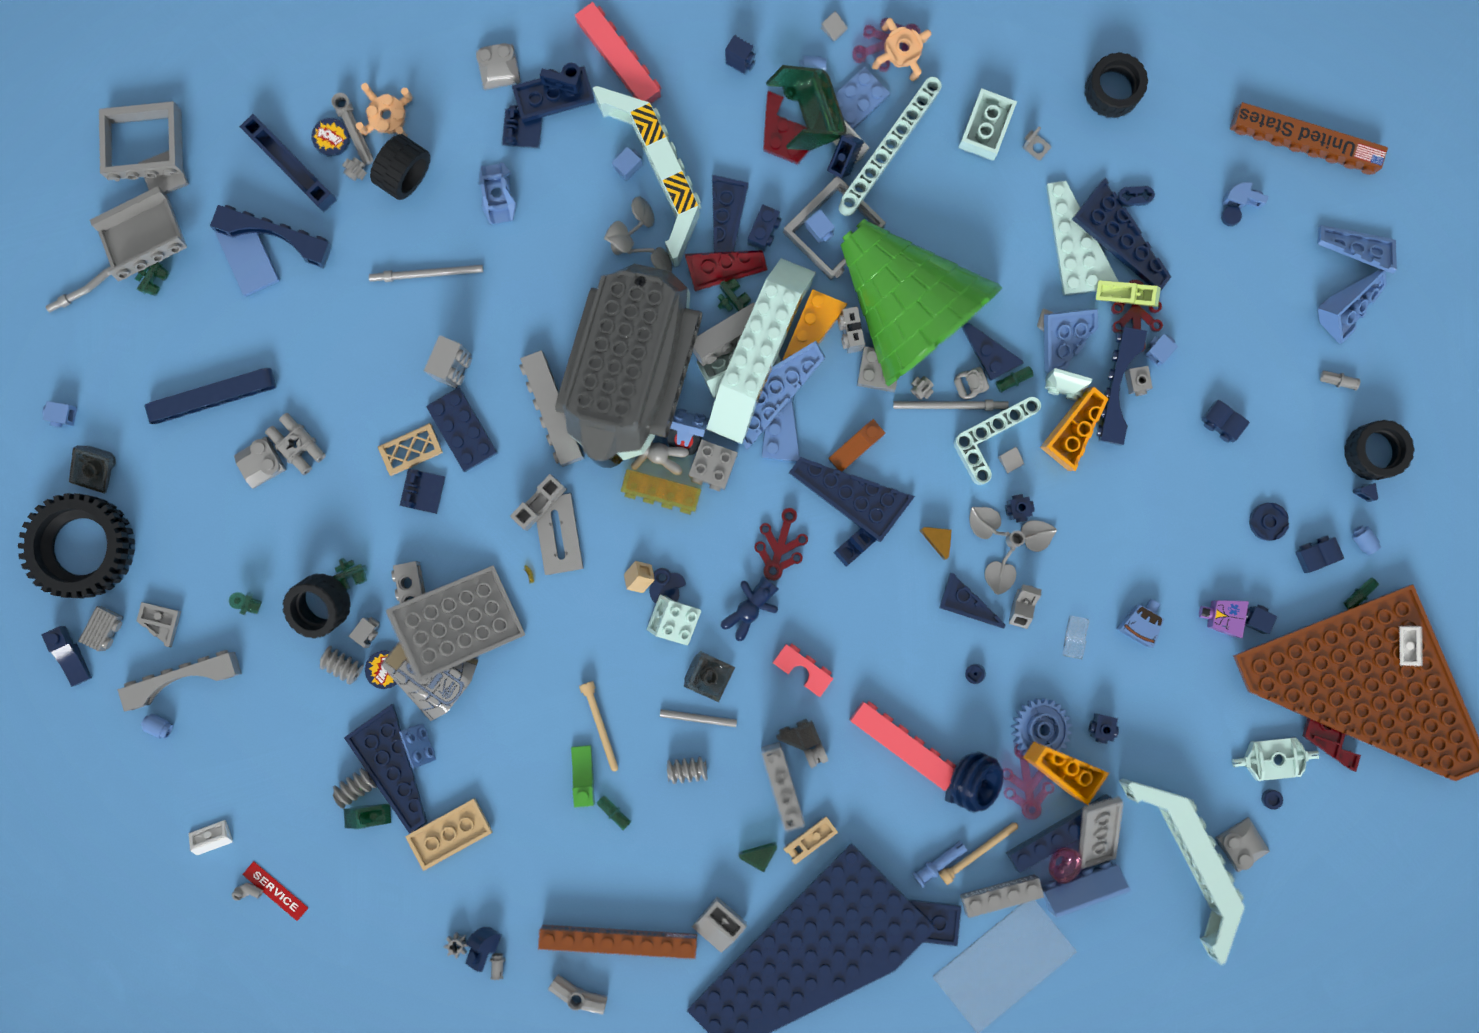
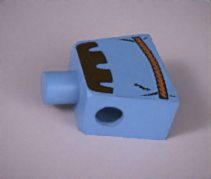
(1143, 624)

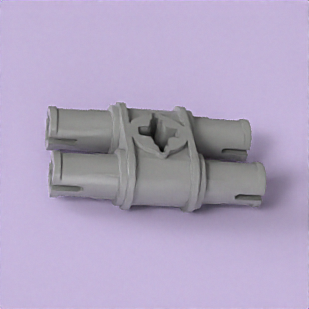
(286, 445)

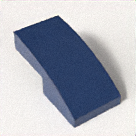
(854, 547)

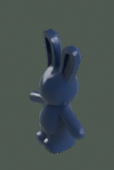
(749, 609)

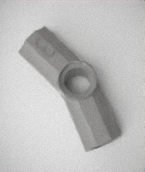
(590, 1001)

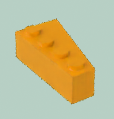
(815, 322)
(1071, 435)
(1069, 773)

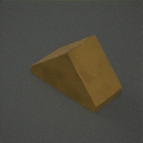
(939, 539)

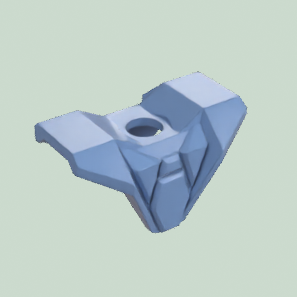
(501, 208)

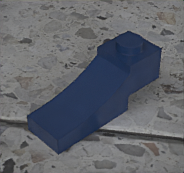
(67, 654)

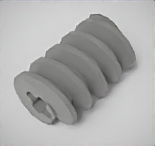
(340, 666)
(687, 770)
(353, 789)

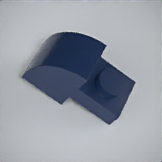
(481, 943)

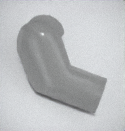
(245, 890)

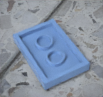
(860, 97)

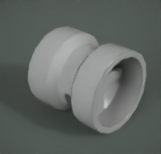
(816, 755)

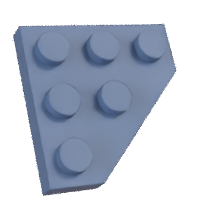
(1066, 336)

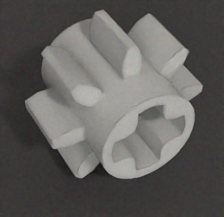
(354, 169)
(922, 387)
(453, 949)

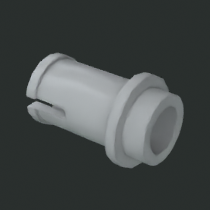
(497, 966)

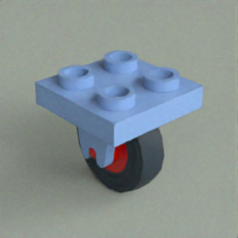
(687, 430)

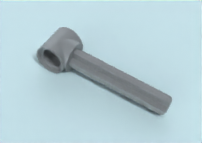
(350, 122)

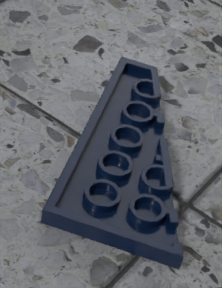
(860, 500)

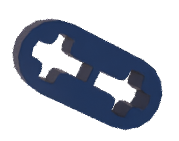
(1135, 200)

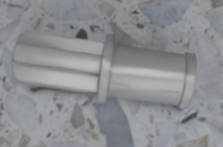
(1339, 380)

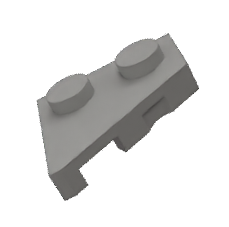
(159, 621)

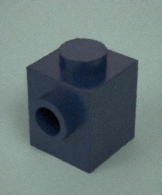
(1260, 619)

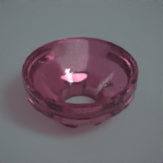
(1068, 868)

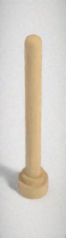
(588, 691)
(948, 874)

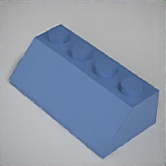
(1086, 889)

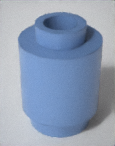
(813, 62)
(1366, 540)
(156, 726)

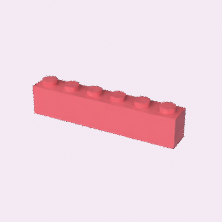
(617, 55)
(903, 745)

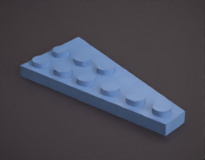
(781, 386)

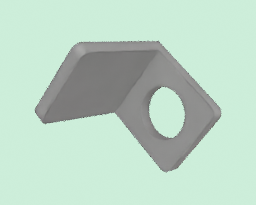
(1031, 139)

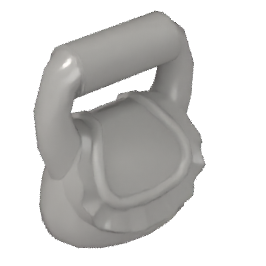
(976, 381)

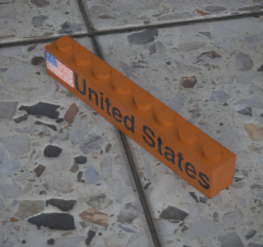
(1308, 138)
(617, 941)

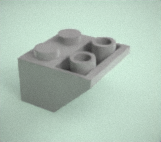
(720, 925)

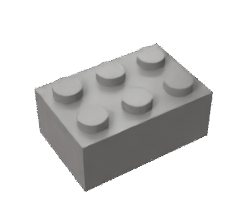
(448, 362)

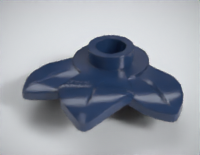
(668, 587)

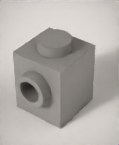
(1138, 380)

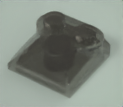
(91, 468)
(708, 676)

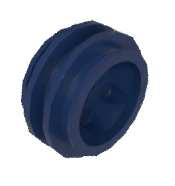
(976, 782)

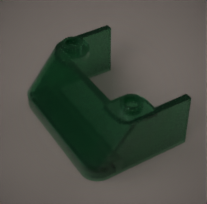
(817, 103)

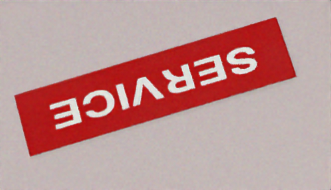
(275, 891)

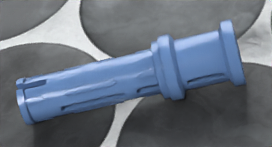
(932, 869)

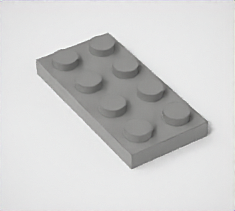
(1100, 832)

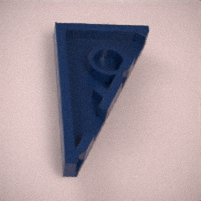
(992, 356)
(960, 600)

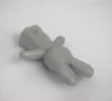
(659, 453)

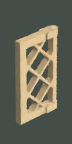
(408, 464)

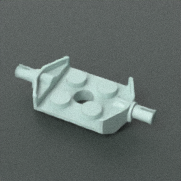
(1261, 754)

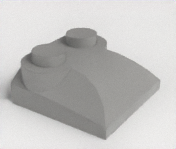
(498, 66)
(1242, 845)

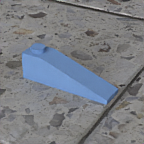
(1344, 308)

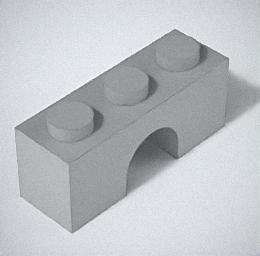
(539, 503)

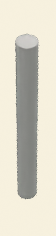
(698, 718)

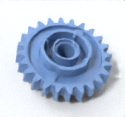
(1040, 714)

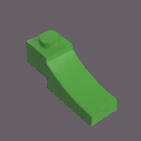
(582, 776)

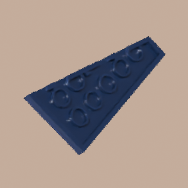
(1119, 234)
(386, 761)

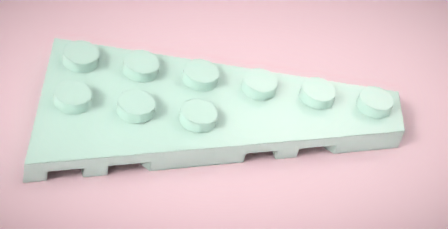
(1078, 253)

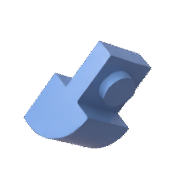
(1242, 195)

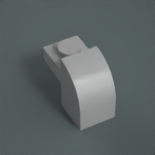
(1024, 605)

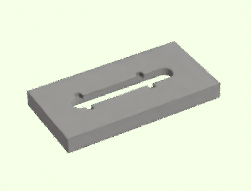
(573, 556)

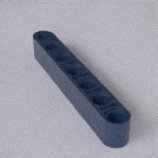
(210, 396)

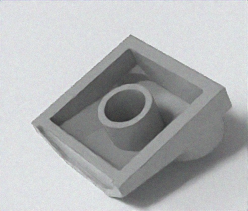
(259, 462)

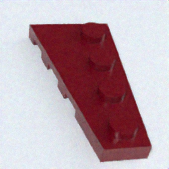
(713, 268)

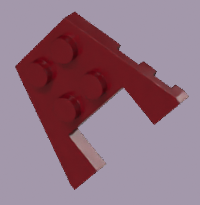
(780, 132)
(1330, 742)

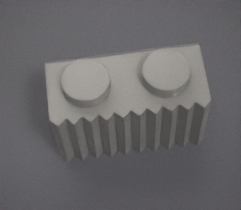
(101, 629)

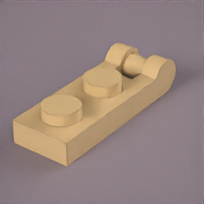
(811, 839)

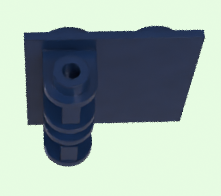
(518, 133)
(422, 491)

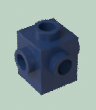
(1013, 511)
(1110, 728)

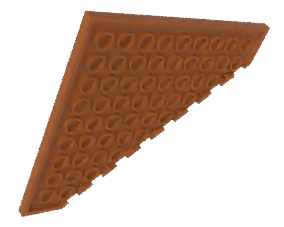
(1352, 680)

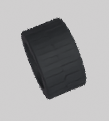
(1128, 67)
(400, 166)
(1399, 440)
(300, 616)

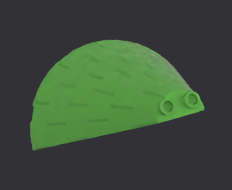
(909, 296)

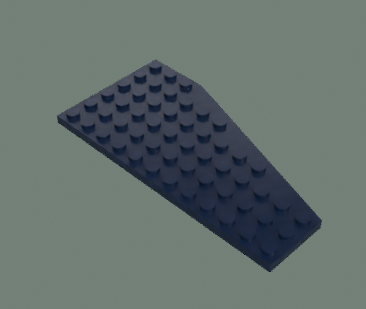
(824, 946)

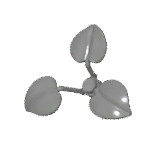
(622, 242)
(1034, 533)

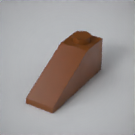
(857, 445)

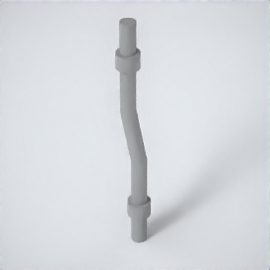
(66, 300)

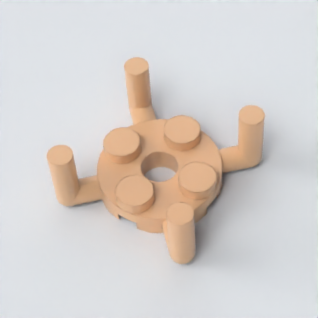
(895, 54)
(381, 104)

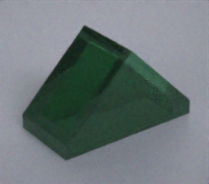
(759, 856)

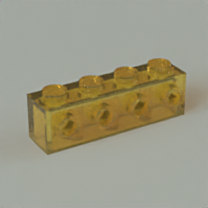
(660, 490)

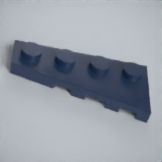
(728, 206)

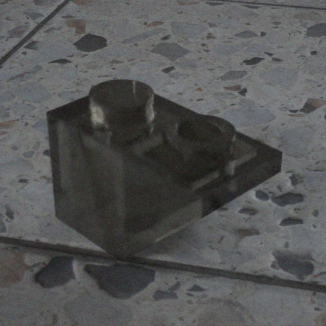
(801, 736)

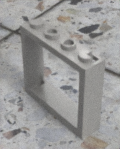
(139, 113)
(836, 184)
(782, 786)

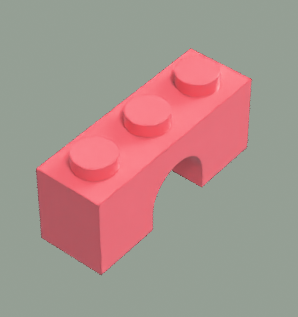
(818, 678)

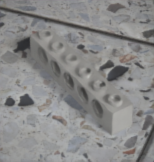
(408, 570)

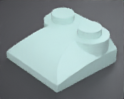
(1066, 383)

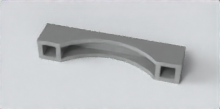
(141, 694)

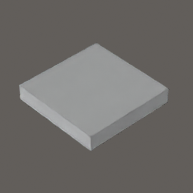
(166, 183)

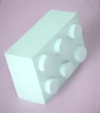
(987, 124)

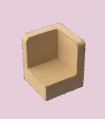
(639, 577)

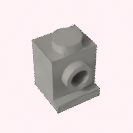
(365, 631)

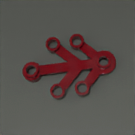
(1137, 313)
(780, 547)

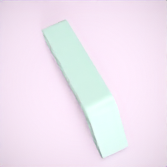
(990, 431)

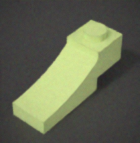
(1128, 293)

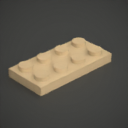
(449, 834)

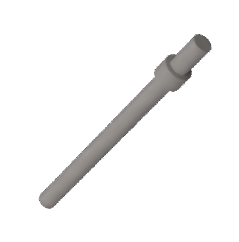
(390, 276)
(987, 405)

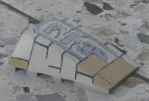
(435, 694)

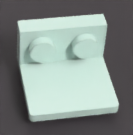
(673, 620)

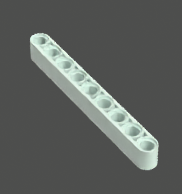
(896, 140)

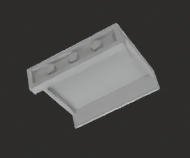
(139, 233)

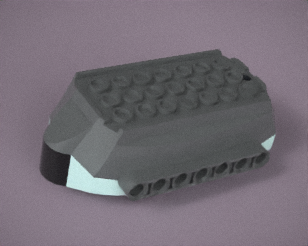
(628, 363)

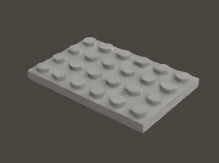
(455, 623)

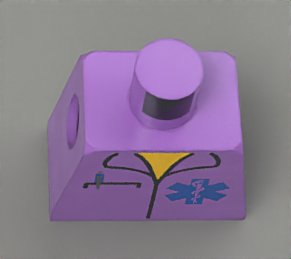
(1226, 616)

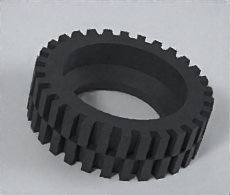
(41, 538)

